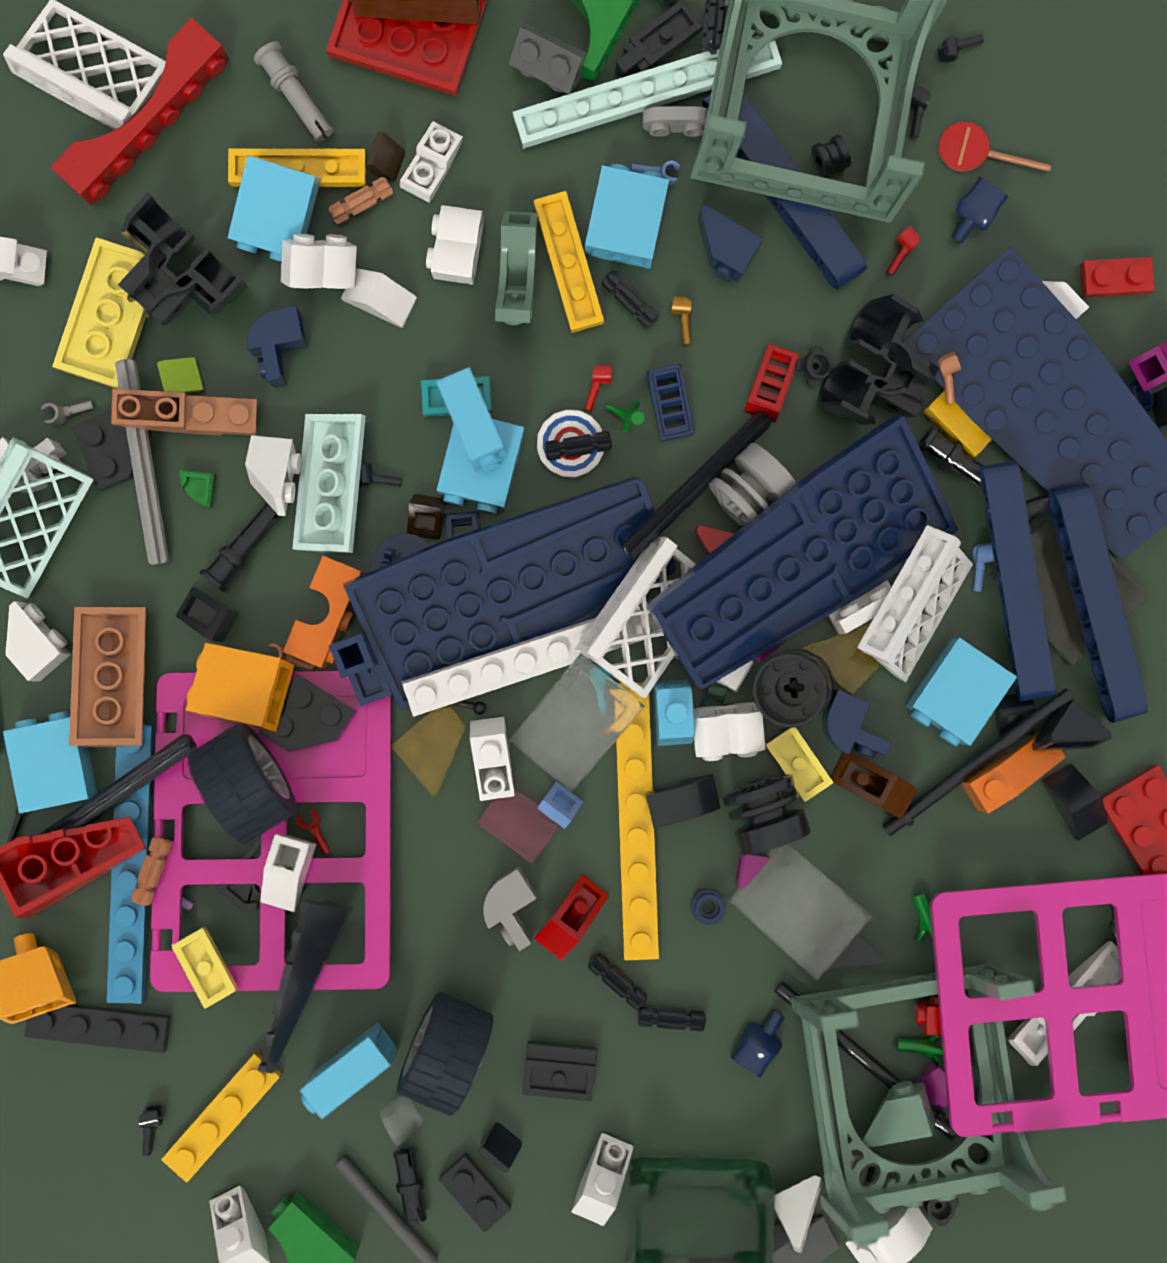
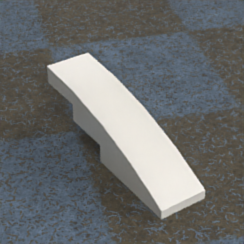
(1099, 969)

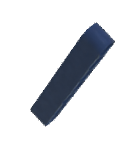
(811, 225)
(1017, 580)
(1098, 603)

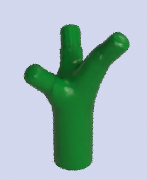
(629, 415)
(923, 909)
(921, 1046)

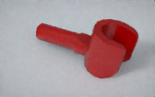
(908, 239)
(600, 375)
(315, 830)

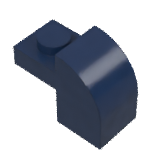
(272, 334)
(358, 662)
(842, 726)

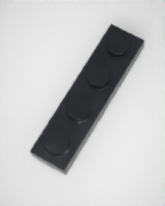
(102, 1027)

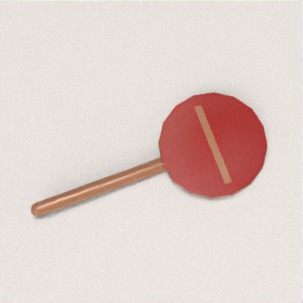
(967, 146)

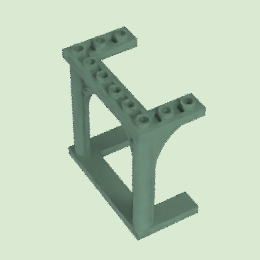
(889, 175)
(1009, 1159)

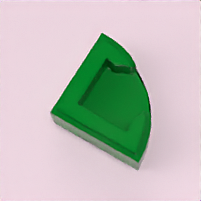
(198, 486)

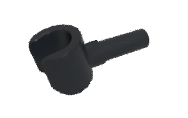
(949, 48)
(920, 100)
(368, 478)
(151, 1117)

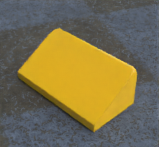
(957, 425)

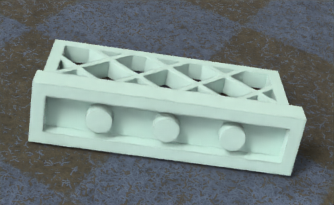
(11, 469)

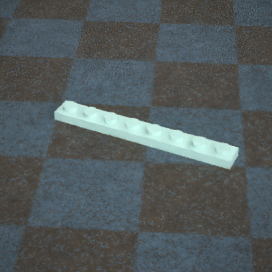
(629, 95)

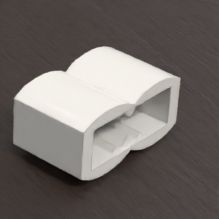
(456, 244)
(319, 262)
(728, 730)

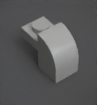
(503, 899)

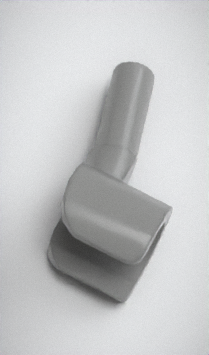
(62, 413)

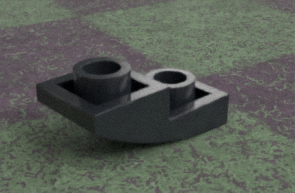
(684, 801)

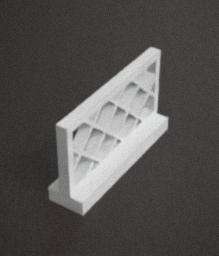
(67, 85)
(914, 589)
(623, 605)

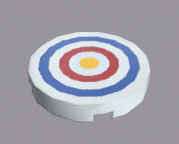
(566, 425)

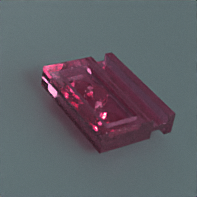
(519, 824)

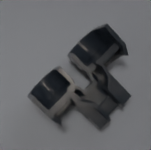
(155, 285)
(879, 332)

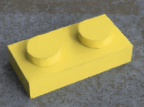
(797, 759)
(205, 967)

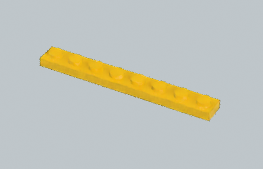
(637, 837)

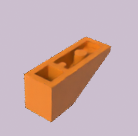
(1009, 775)

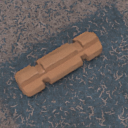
(360, 200)
(151, 871)

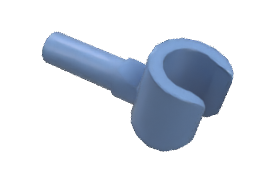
(669, 165)
(981, 554)

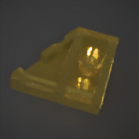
(847, 662)
(431, 746)

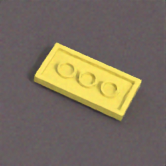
(102, 320)

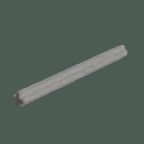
(144, 473)

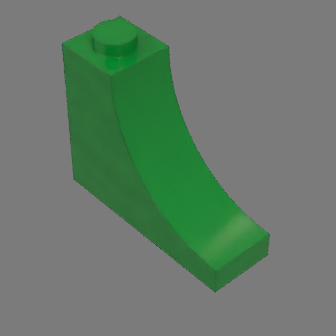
(605, 26)
(309, 1234)

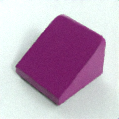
(748, 868)
(935, 1085)

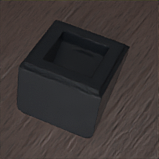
(1011, 712)
(500, 1147)

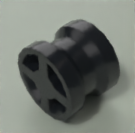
(831, 156)

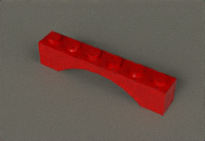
(96, 163)

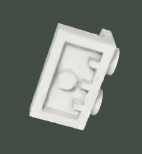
(859, 610)

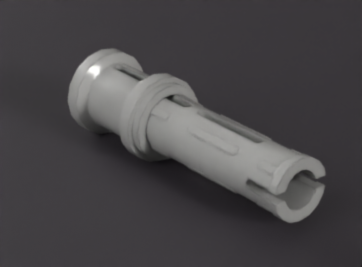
(285, 79)

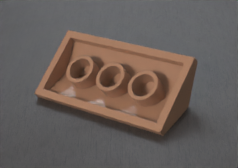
(108, 676)

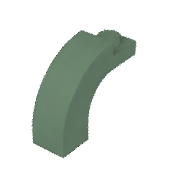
(517, 268)

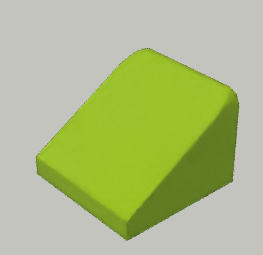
(180, 375)

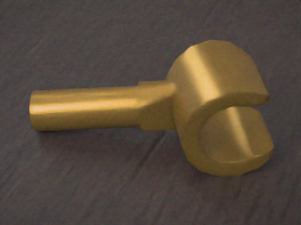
(682, 306)

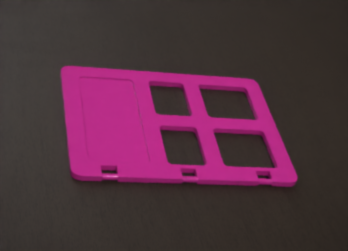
(339, 771)
(1140, 994)

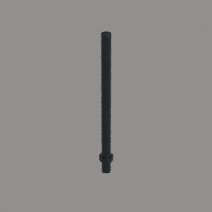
(979, 761)
(870, 1063)

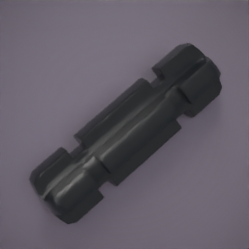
(713, 25)
(630, 299)
(578, 445)
(617, 981)
(671, 1018)

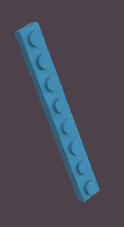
(127, 919)

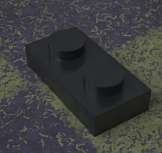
(475, 1192)

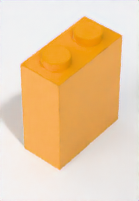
(239, 687)

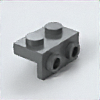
(547, 59)

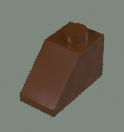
(874, 784)

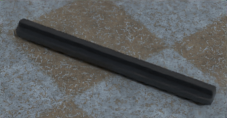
(695, 485)
(127, 784)

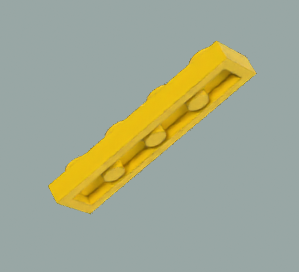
(333, 166)
(568, 262)
(220, 1118)

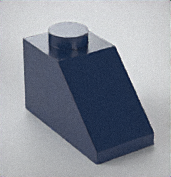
(727, 244)

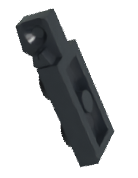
(659, 40)

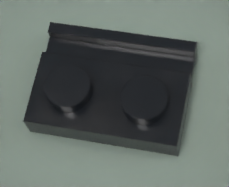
(559, 1071)

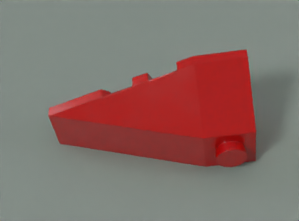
(55, 864)

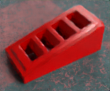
(764, 400)

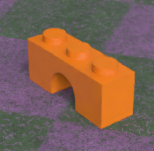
(313, 641)

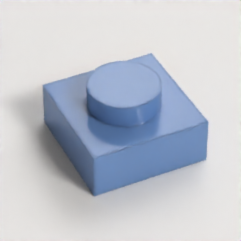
(560, 805)

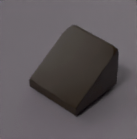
(385, 157)
(426, 516)

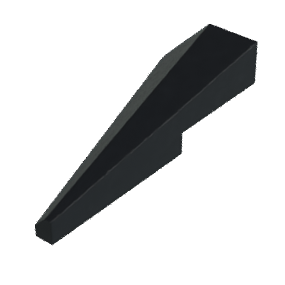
(311, 949)

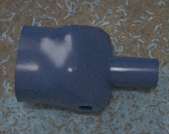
(978, 208)
(759, 1045)

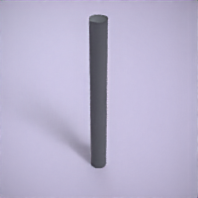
(385, 1211)

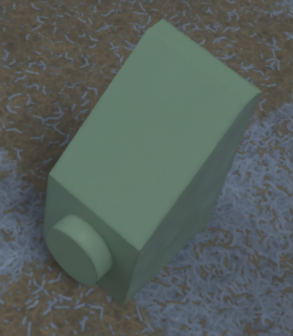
(901, 1116)

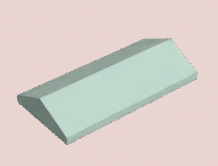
(329, 483)

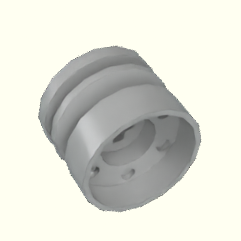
(760, 484)

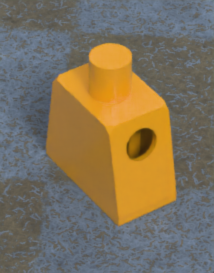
(32, 981)

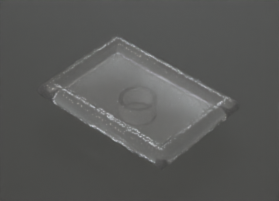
(576, 722)
(801, 910)

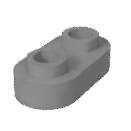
(668, 119)

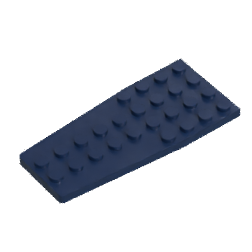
(1051, 397)
(804, 555)
(499, 583)

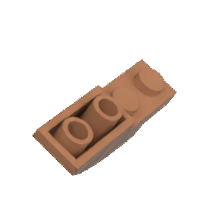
(183, 413)

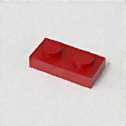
(1117, 277)

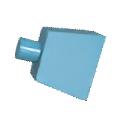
(673, 712)

